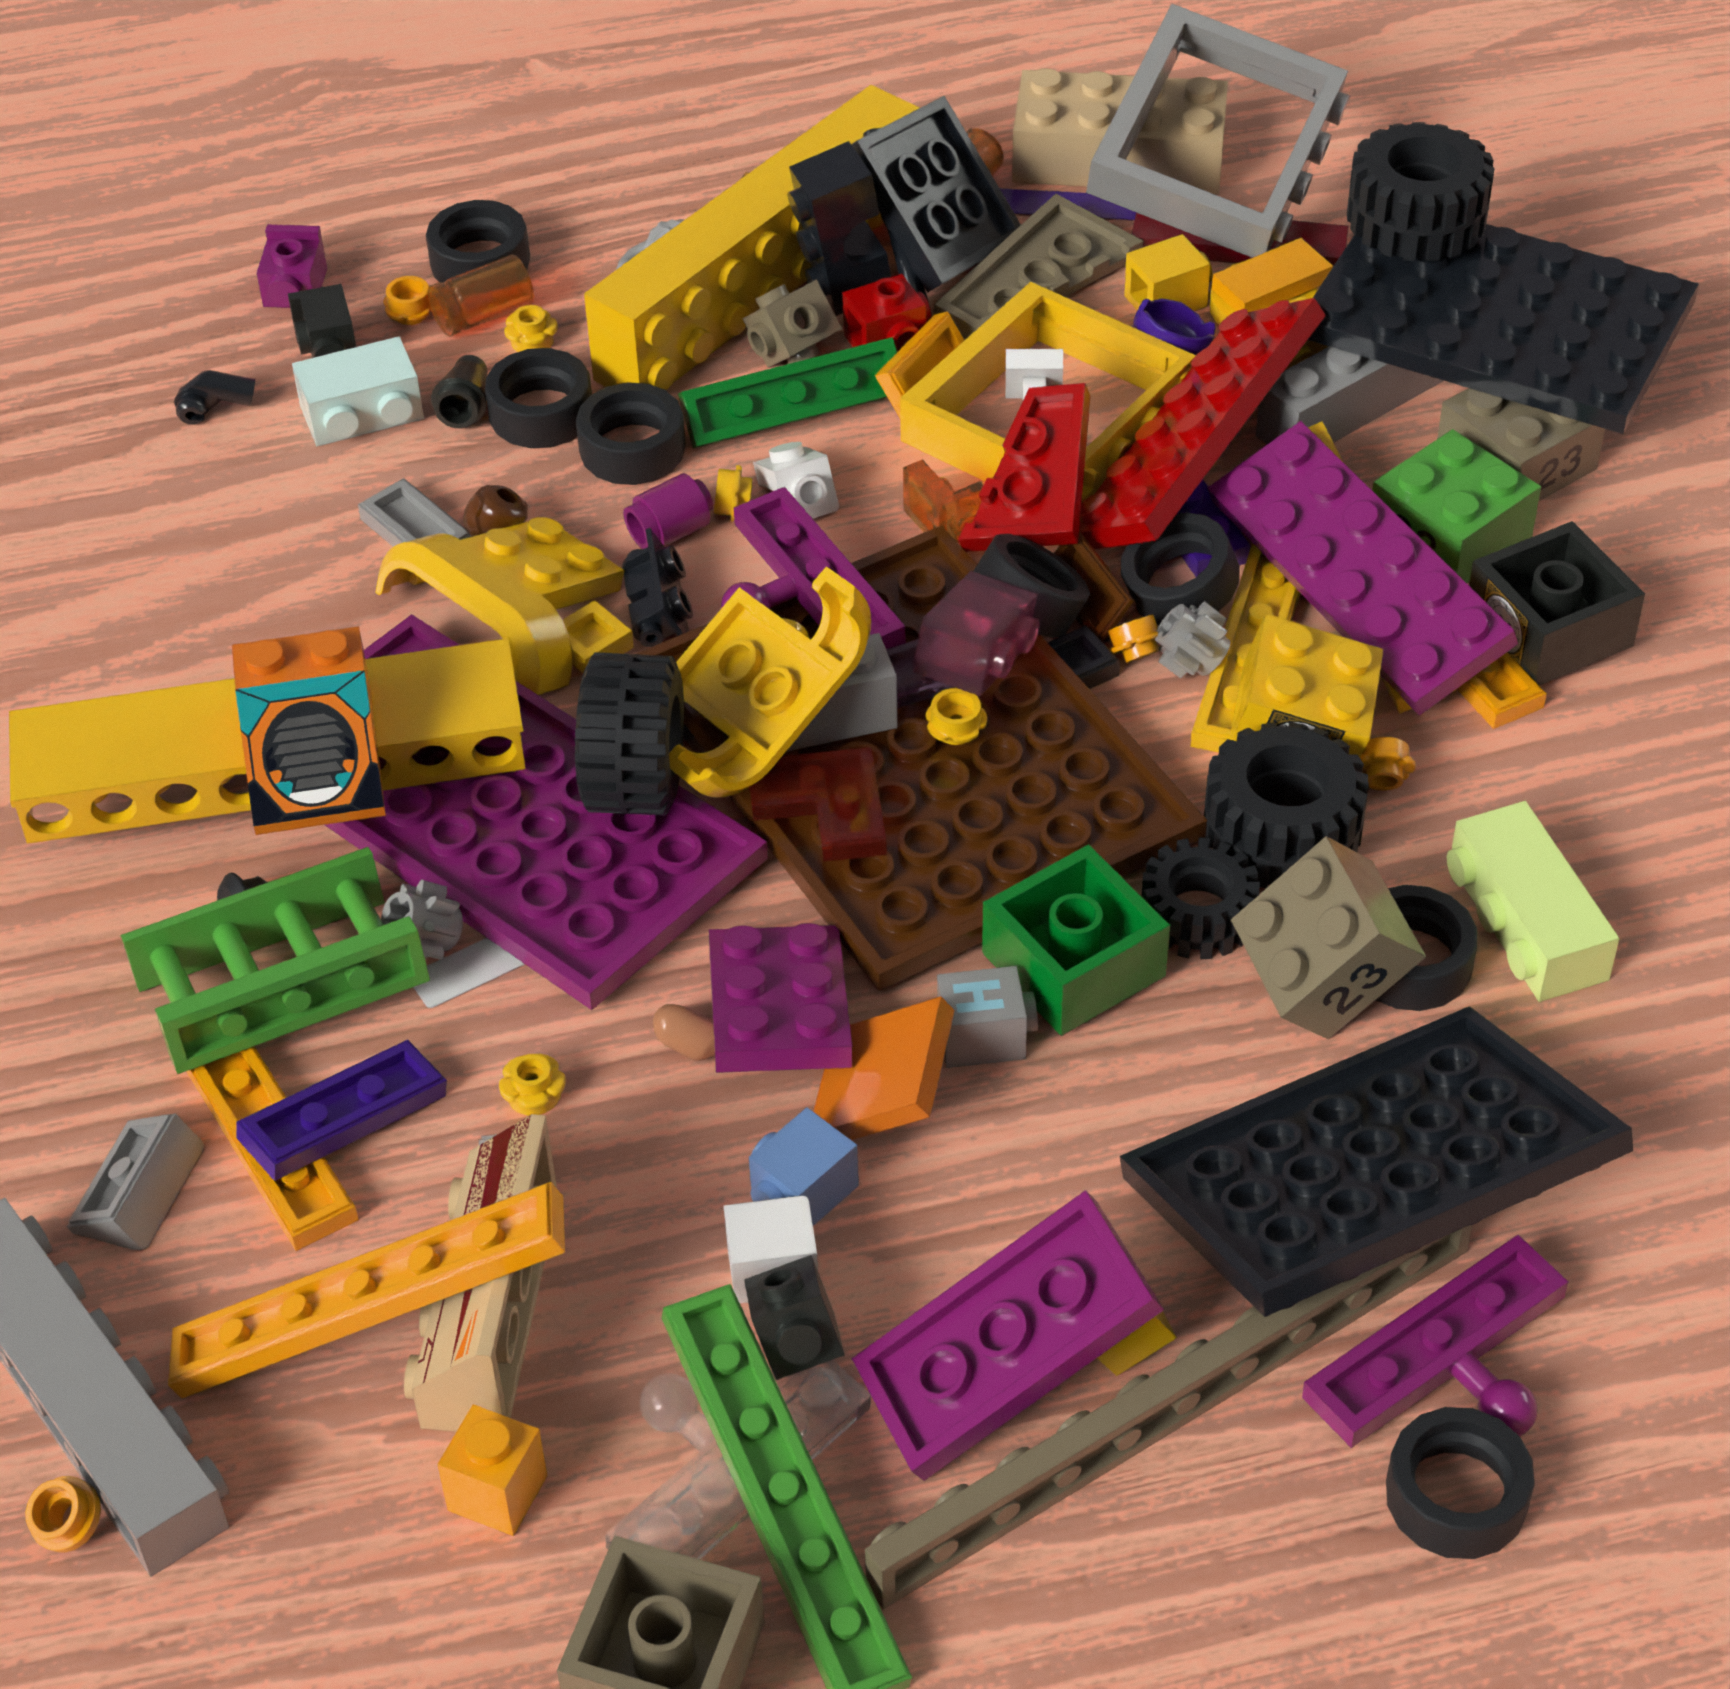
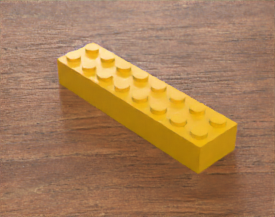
(703, 276)

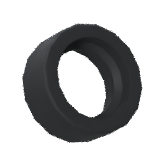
(471, 223)
(532, 371)
(631, 461)
(1183, 535)
(1036, 569)
(1450, 923)
(1471, 1434)

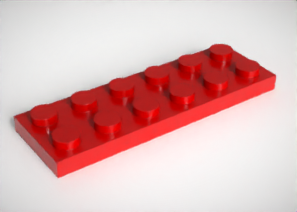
(1196, 423)

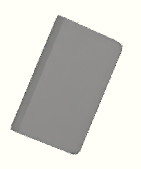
(138, 1182)

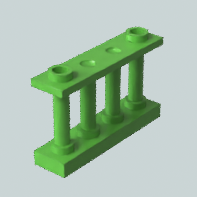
(285, 995)

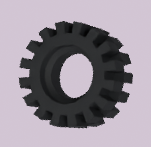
(1204, 871)

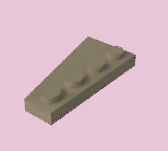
(1054, 248)

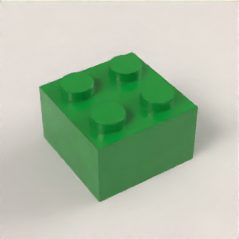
(1076, 938)

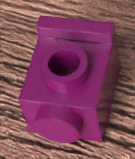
(290, 263)

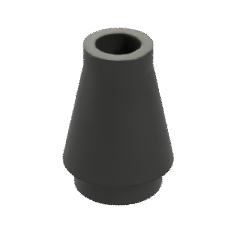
(461, 395)

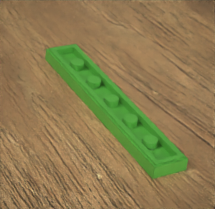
(784, 1494)

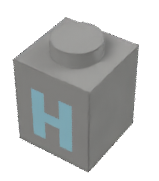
(988, 1016)

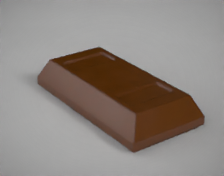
(1108, 599)

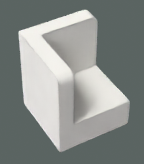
(766, 1237)

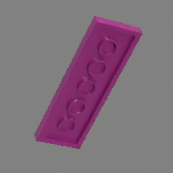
(1362, 566)

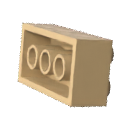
(1068, 113)

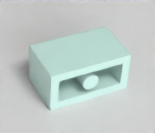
(358, 391)

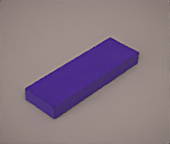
(340, 1109)

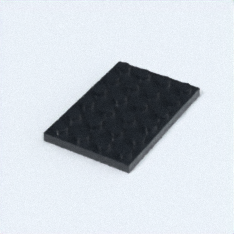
(1512, 321)
(1372, 1158)

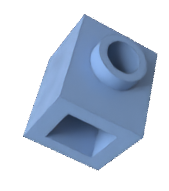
(807, 1161)

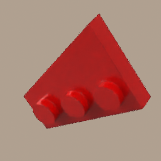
(1040, 474)

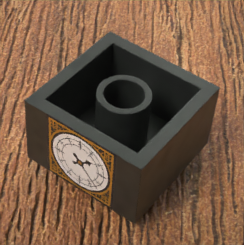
(1561, 601)

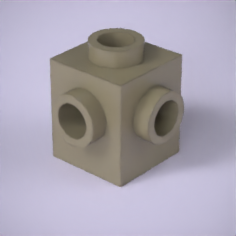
(790, 324)

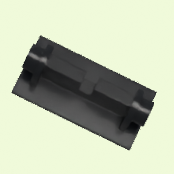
(655, 590)

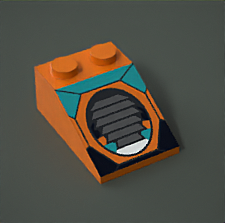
(308, 730)

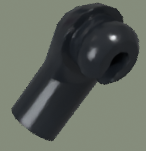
(208, 390)

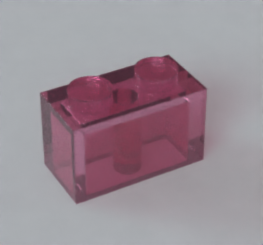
(976, 633)

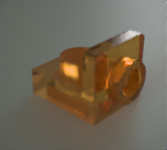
(932, 500)

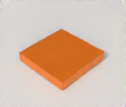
(891, 1073)

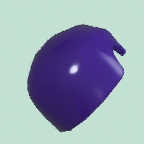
(1174, 324)

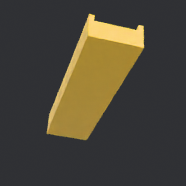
(194, 738)

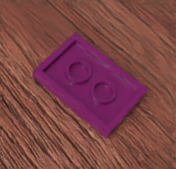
(779, 999)

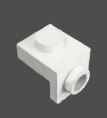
(803, 473)

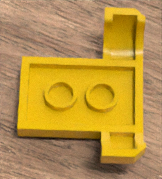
(514, 585)
(765, 681)

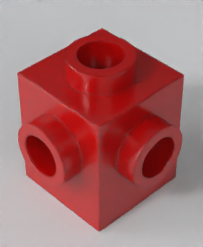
(884, 311)

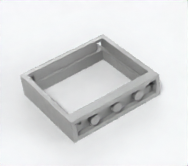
(1188, 206)

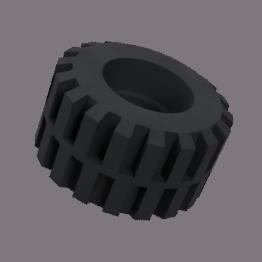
(1420, 191)
(624, 733)
(1282, 795)

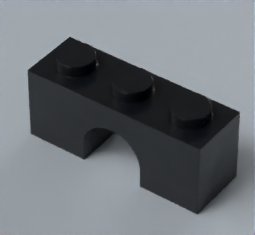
(832, 202)

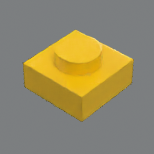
(597, 631)

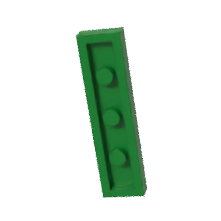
(785, 393)

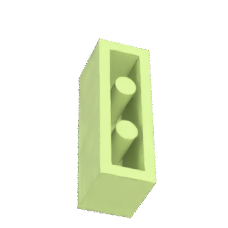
(1532, 901)

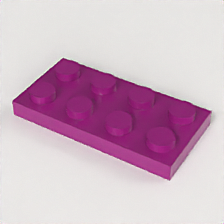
(1006, 1335)

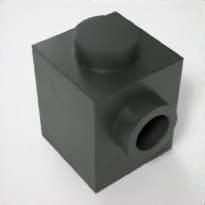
(793, 1317)

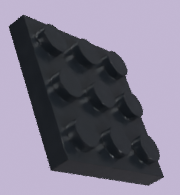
(936, 193)

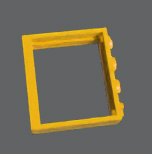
(1044, 316)

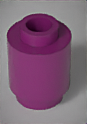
(669, 510)

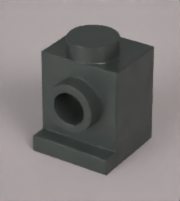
(321, 320)

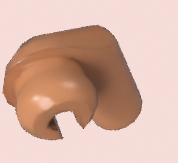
(684, 1031)

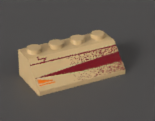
(481, 1334)

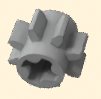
(1192, 640)
(435, 917)

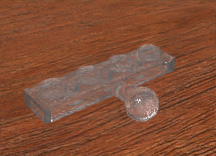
(701, 1499)

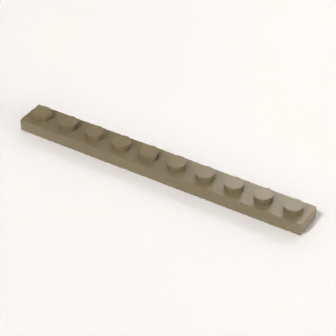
(1139, 1416)

